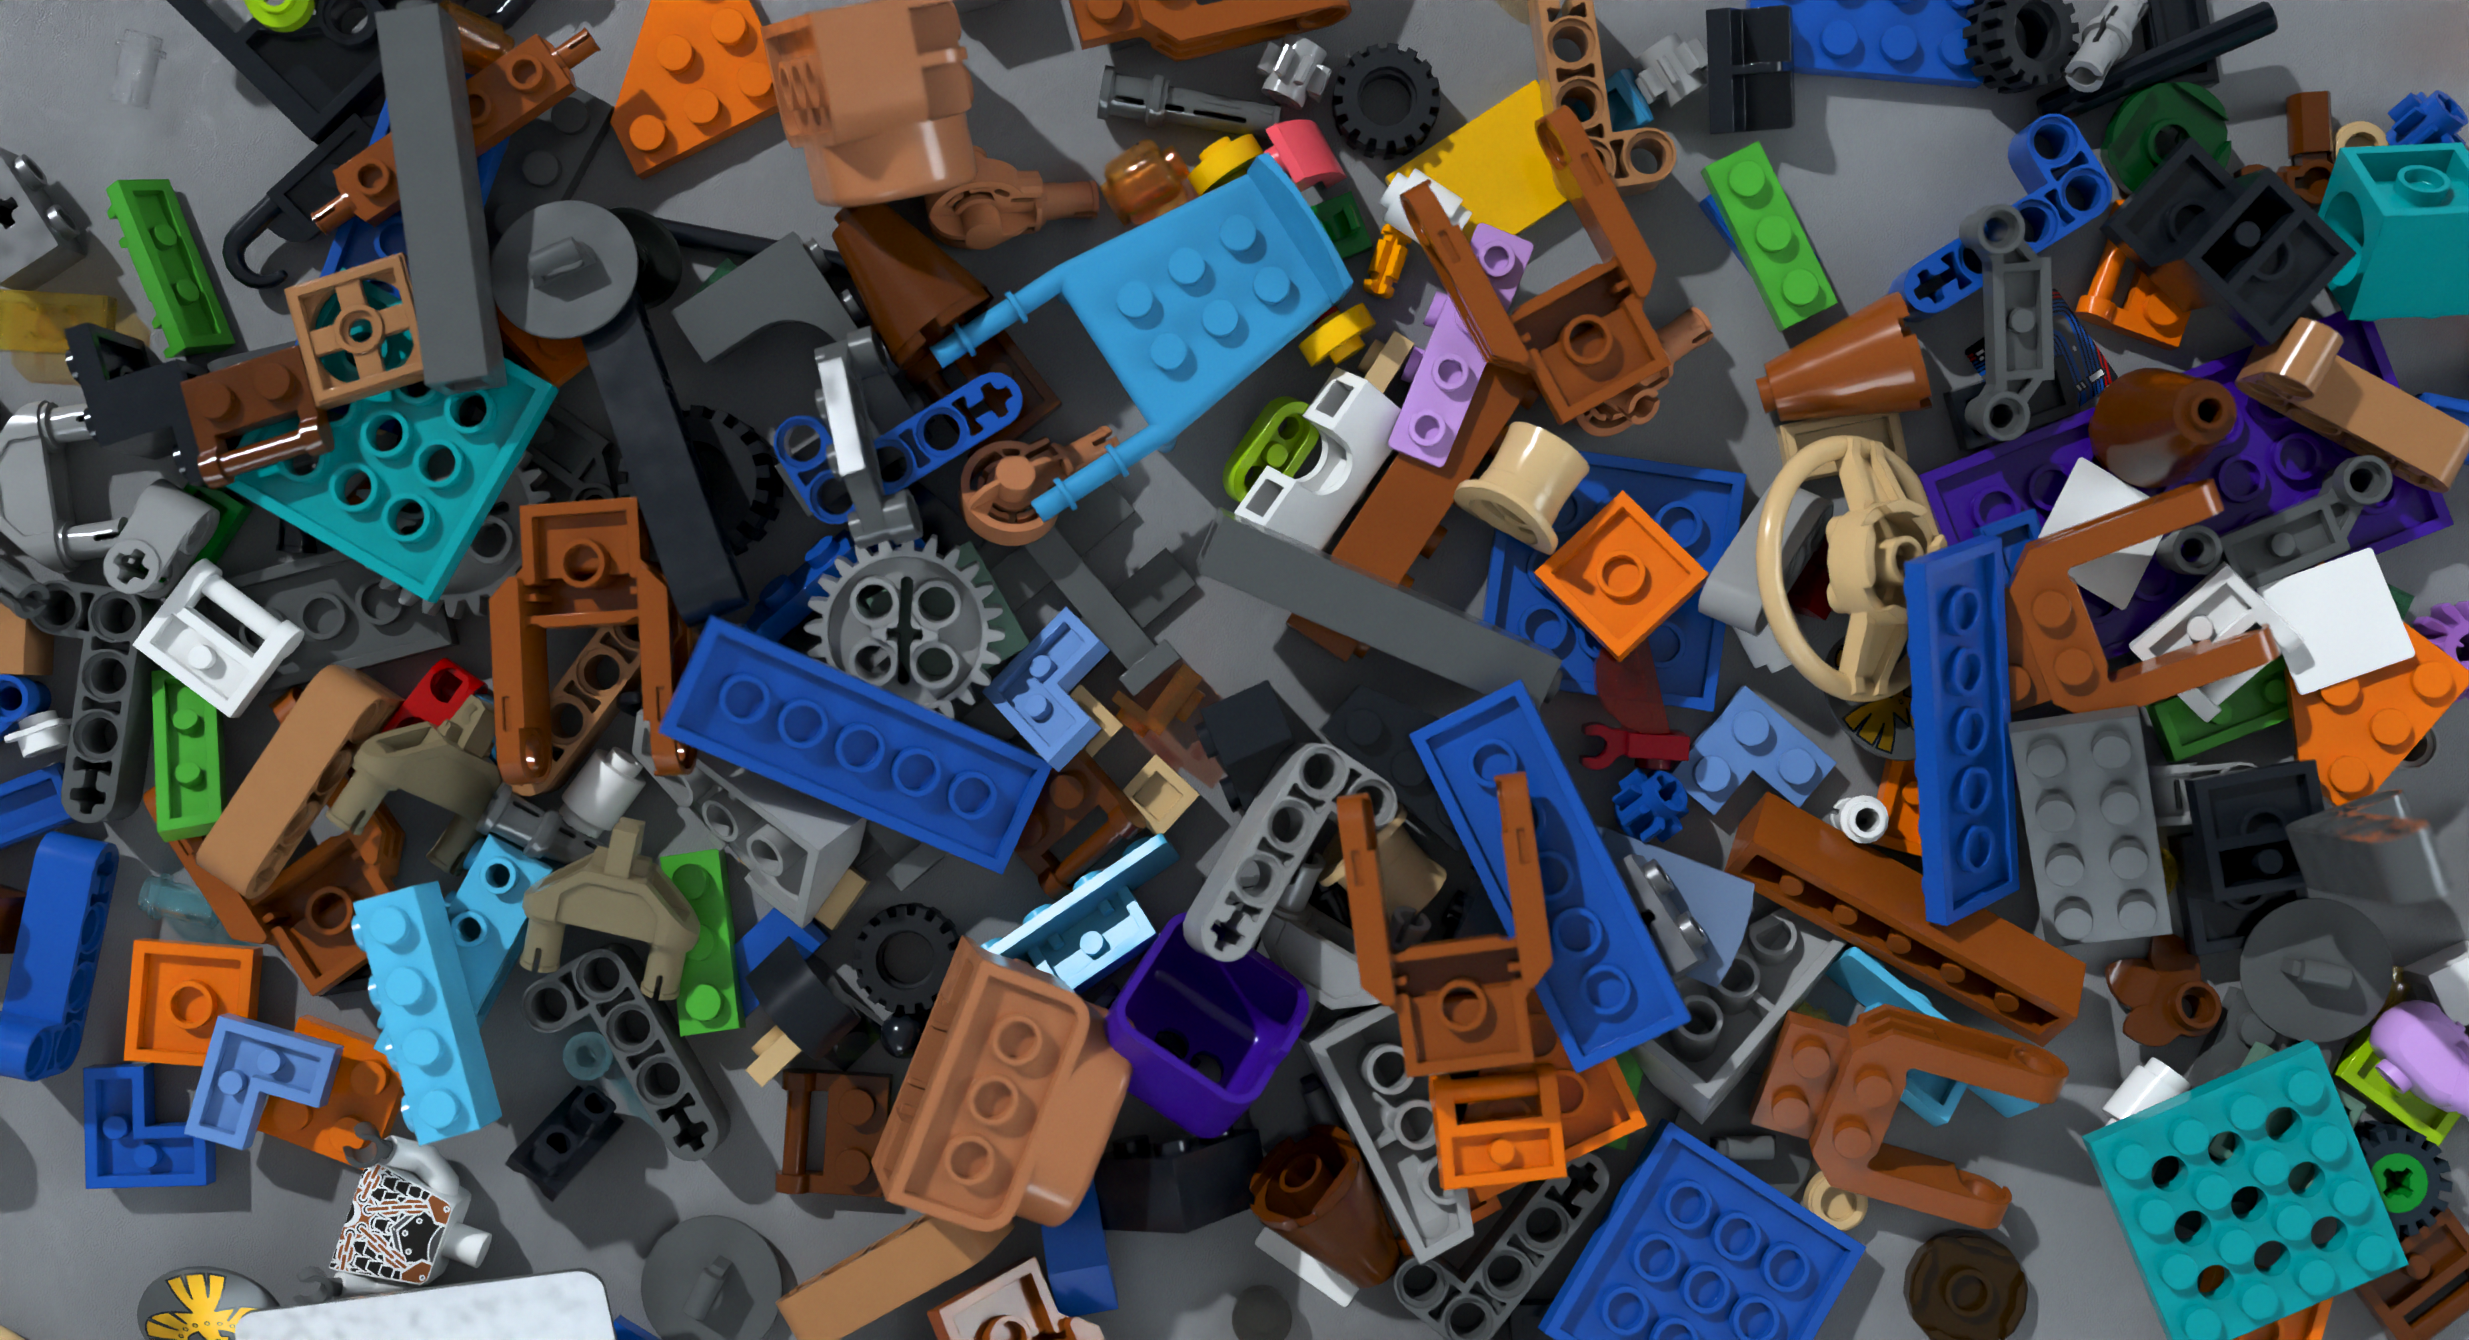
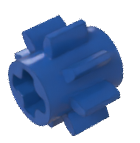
(2426, 120)
(1650, 805)

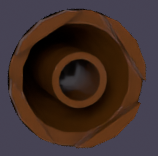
(905, 281)
(2159, 425)
(1326, 1205)

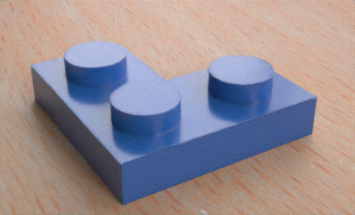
(124, 1141)

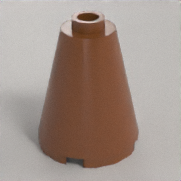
(1850, 368)

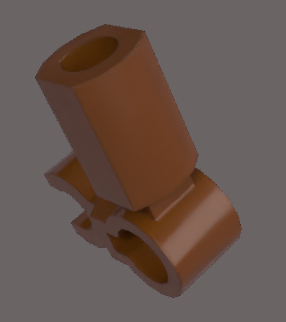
(2308, 145)

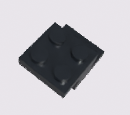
(2227, 241)
(134, 404)
(2239, 854)

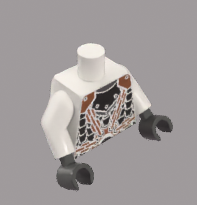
(399, 1223)

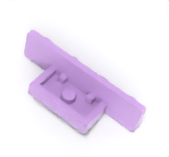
(1451, 366)

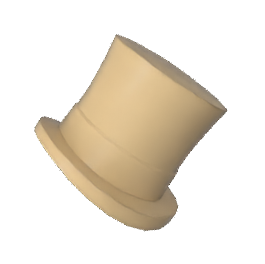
(1525, 485)
(1408, 872)

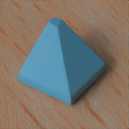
(1625, 102)

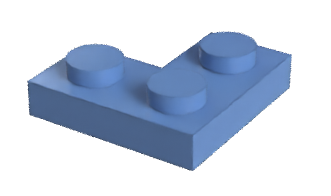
(1037, 684)
(1749, 739)
(247, 1064)

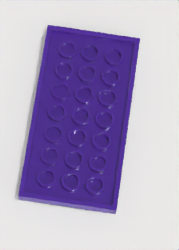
(2256, 468)

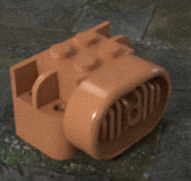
(875, 99)
(1002, 1098)

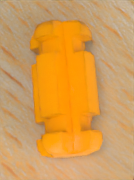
(1386, 262)

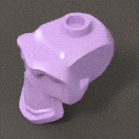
(2423, 1054)

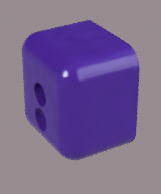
(1232, 1010)

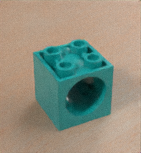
(2408, 225)

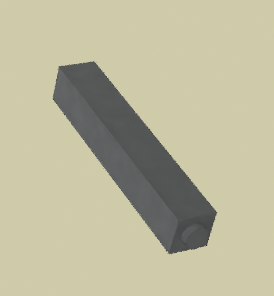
(440, 198)
(1374, 609)

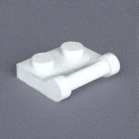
(2215, 611)
(204, 653)

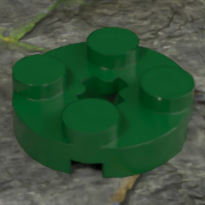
(2154, 109)

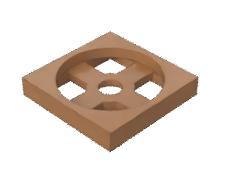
(305, 306)

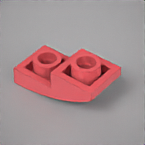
(1304, 153)

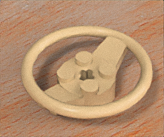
(1865, 562)

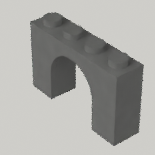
(788, 287)

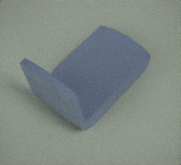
(1711, 895)

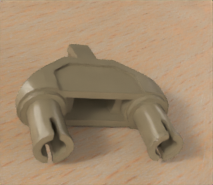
(435, 763)
(617, 895)

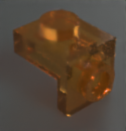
(1176, 700)

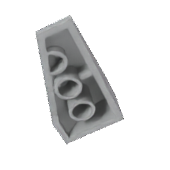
(784, 836)
(1737, 1020)
(1391, 1123)

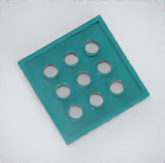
(429, 423)
(2183, 1128)

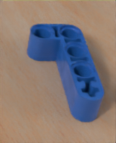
(2043, 207)
(909, 437)
(56, 955)

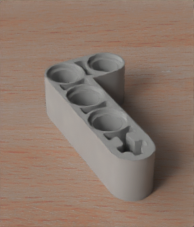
(1276, 857)

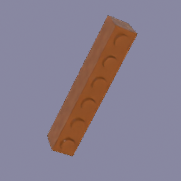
(1414, 497)
(1883, 912)

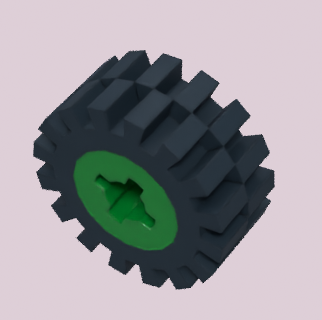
(2417, 1173)

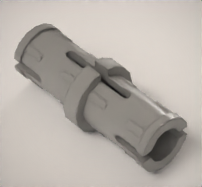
(2104, 42)

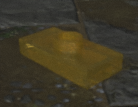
(37, 319)

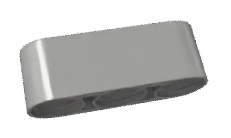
(1732, 587)

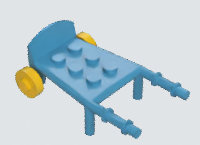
(1193, 303)

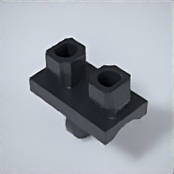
(566, 1140)

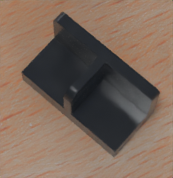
(1750, 69)

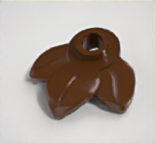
(2155, 993)

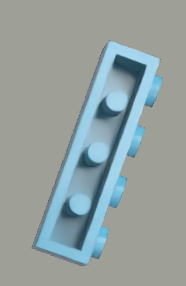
(489, 919)
(426, 1012)

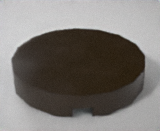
(1965, 1287)

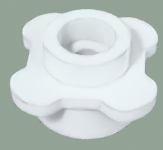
(41, 734)

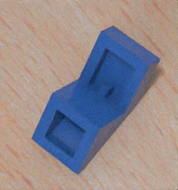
(1080, 1261)

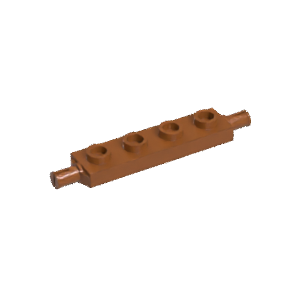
(500, 103)

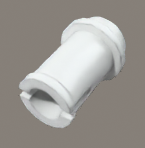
(1870, 809)

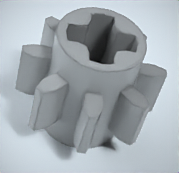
(1672, 70)
(1293, 71)

